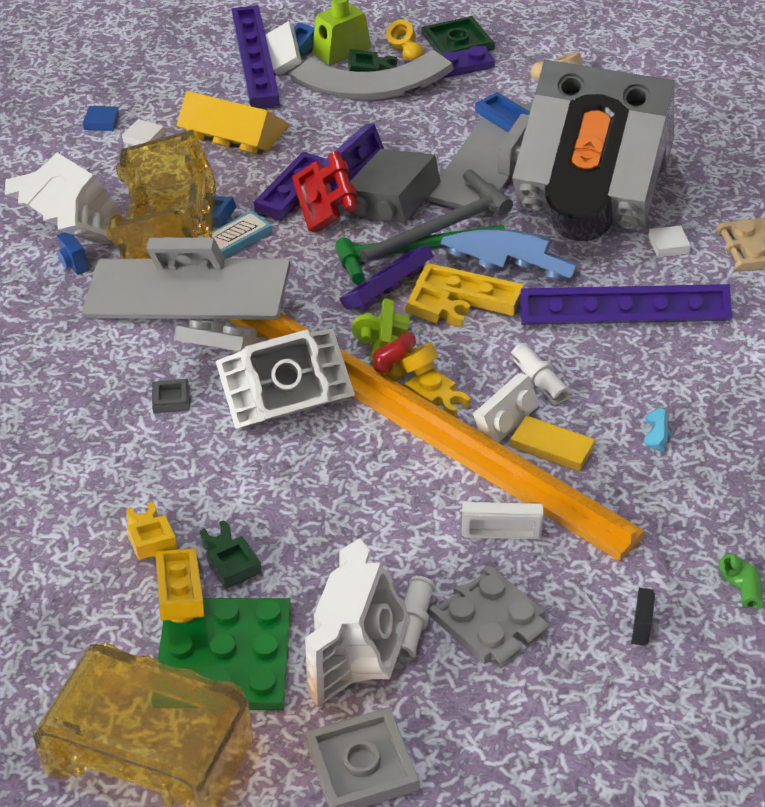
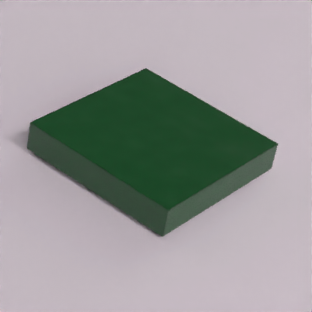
(457, 35)

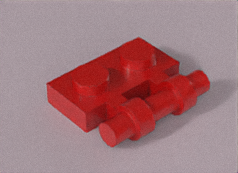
(316, 196)

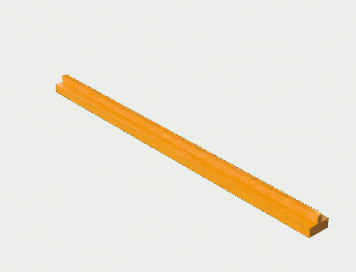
(477, 451)

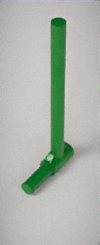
(350, 252)

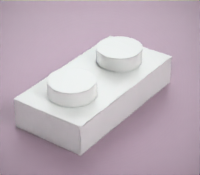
(506, 408)

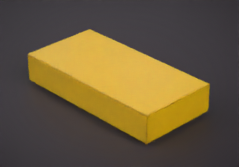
(552, 443)

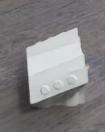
(66, 198)
(284, 377)
(355, 626)

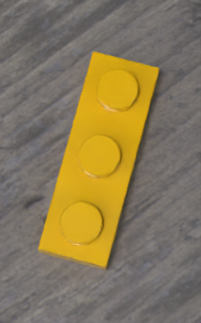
(476, 289)
(179, 585)

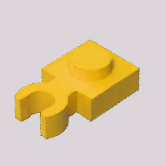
(434, 303)
(438, 390)
(149, 532)

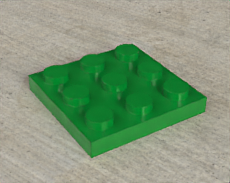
(235, 643)

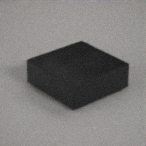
(643, 616)

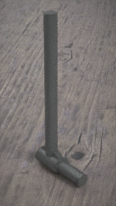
(490, 198)

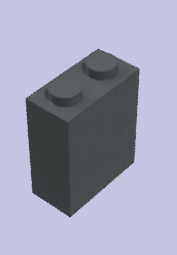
(394, 184)

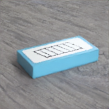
(241, 233)

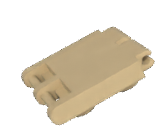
(749, 240)

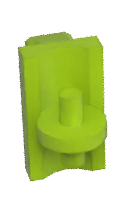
(380, 329)

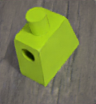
(338, 31)

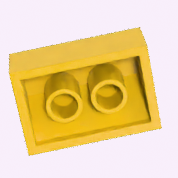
(230, 122)

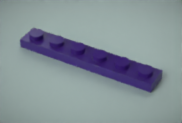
(255, 57)
(625, 304)

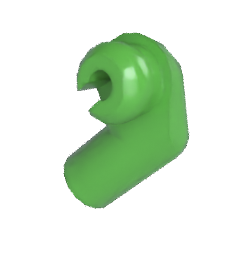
(745, 578)

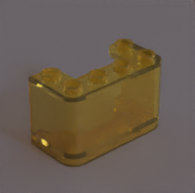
(168, 192)
(147, 727)

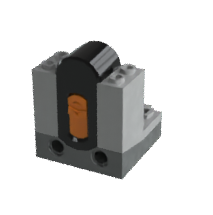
(594, 148)

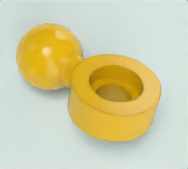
(410, 49)
(417, 360)

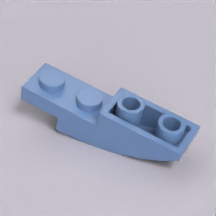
(497, 246)

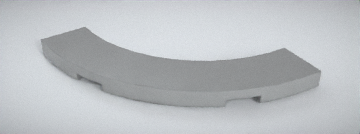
(373, 84)

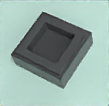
(170, 396)

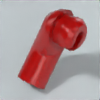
(393, 352)

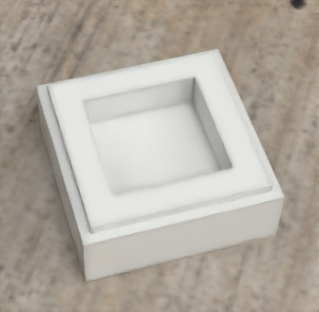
(142, 132)
(669, 241)

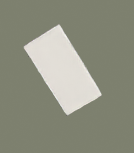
(283, 48)
(502, 520)

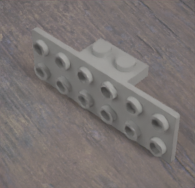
(487, 152)
(187, 282)

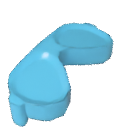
(658, 436)

